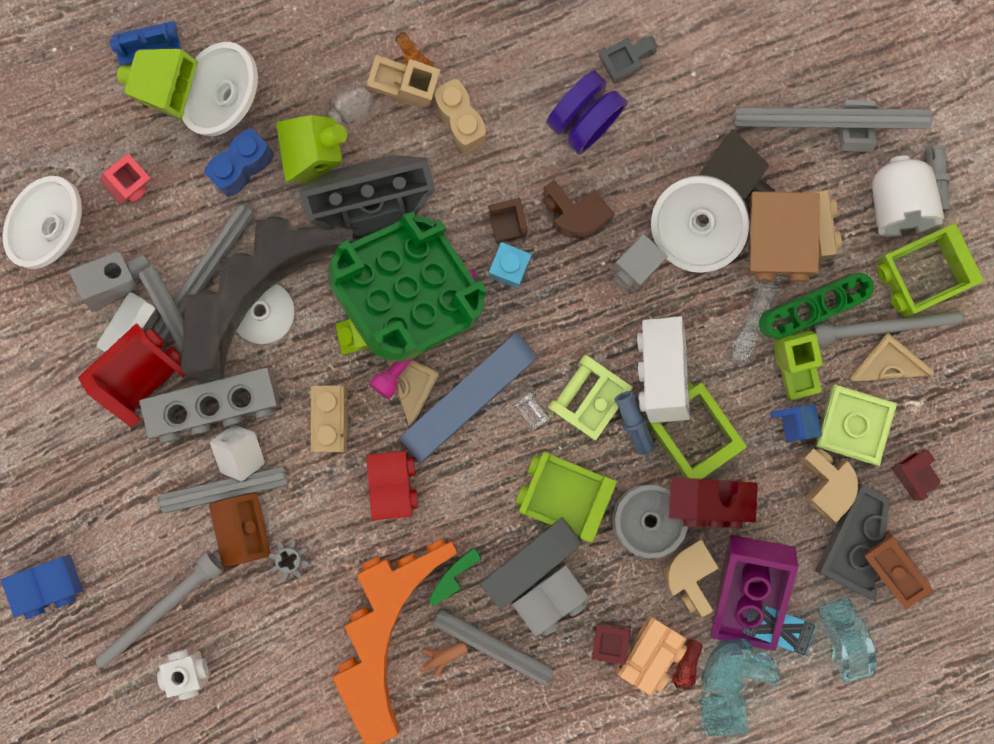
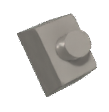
(96, 282)

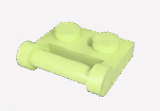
(599, 403)

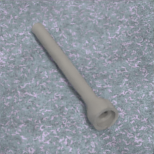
(828, 333)
(207, 568)

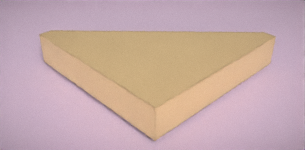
(889, 361)
(414, 388)

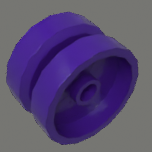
(586, 112)

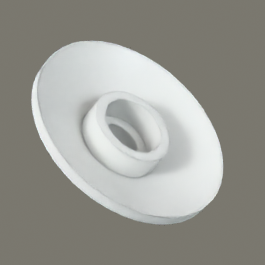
(275, 322)

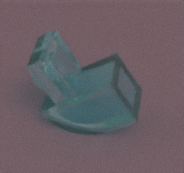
(850, 640)
(732, 662)

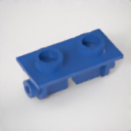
(147, 38)

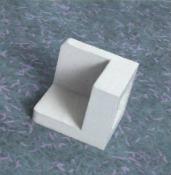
(237, 452)

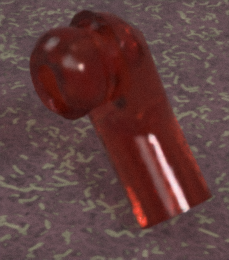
(686, 670)

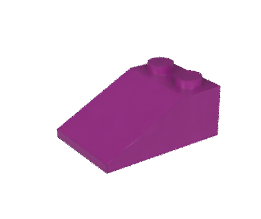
(751, 577)

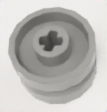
(629, 524)

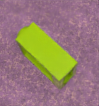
(957, 257)
(714, 459)

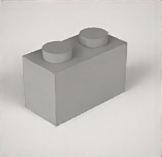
(637, 264)

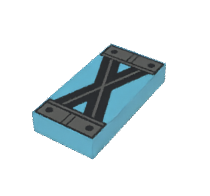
(794, 634)

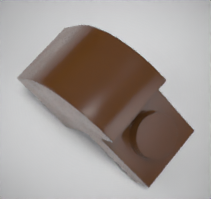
(580, 219)

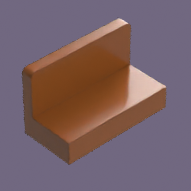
(239, 529)
(898, 571)

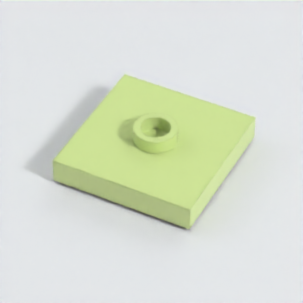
(855, 425)

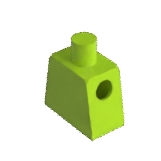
(160, 79)
(309, 147)

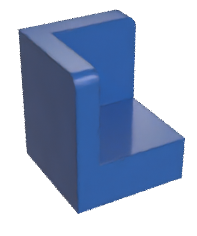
(799, 422)

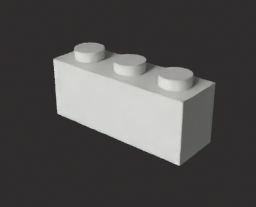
(664, 370)

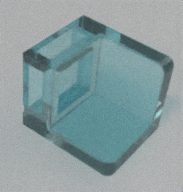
(723, 715)

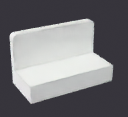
(131, 311)

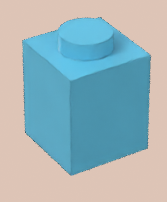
(509, 265)

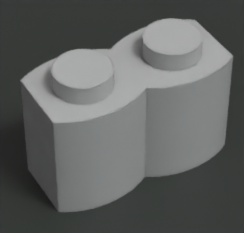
(551, 600)

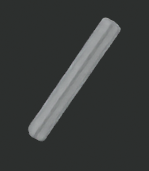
(165, 306)
(222, 490)
(493, 647)

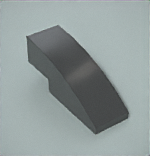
(531, 563)

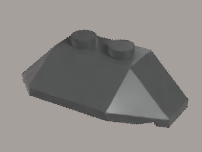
(368, 193)

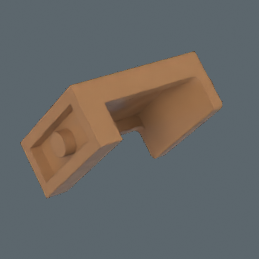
(784, 235)

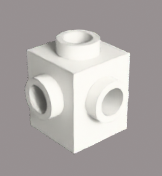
(194, 671)

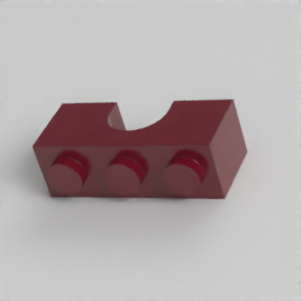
(712, 502)

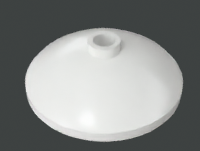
(221, 89)
(42, 222)
(694, 244)

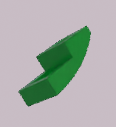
(449, 583)

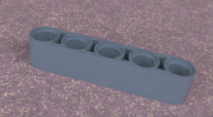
(468, 398)

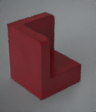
(917, 474)
(611, 643)

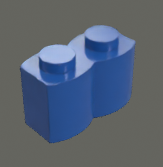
(245, 157)
(41, 586)

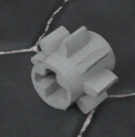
(298, 563)

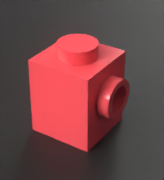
(125, 180)

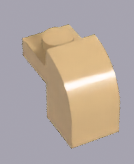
(408, 83)
(837, 485)
(683, 571)

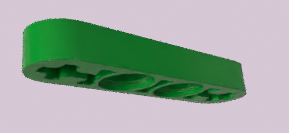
(817, 309)

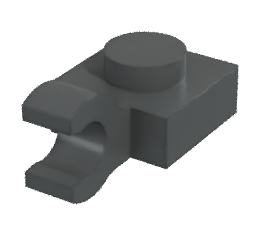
(624, 59)

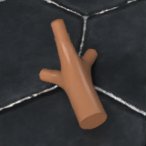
(443, 657)

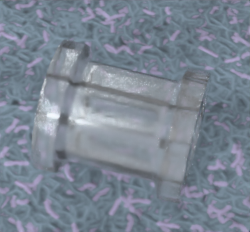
(532, 410)

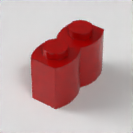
(390, 485)

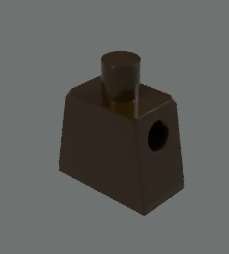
(738, 166)

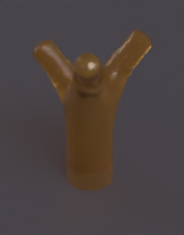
(410, 50)

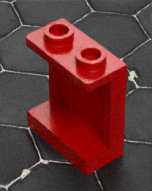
(130, 372)

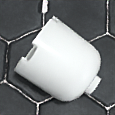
(906, 197)

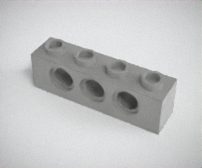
(160, 409)

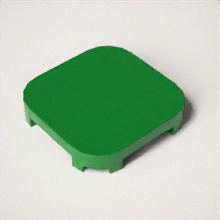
(405, 288)

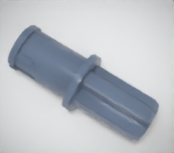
(634, 422)

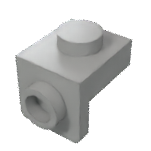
(858, 138)

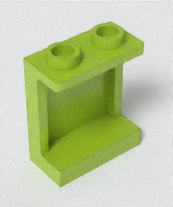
(566, 492)

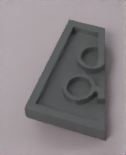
(855, 534)

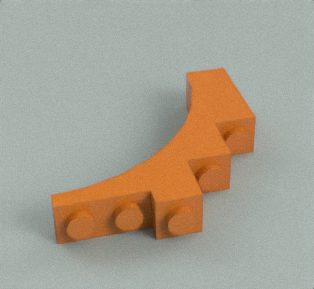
(364, 682)

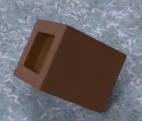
(508, 220)

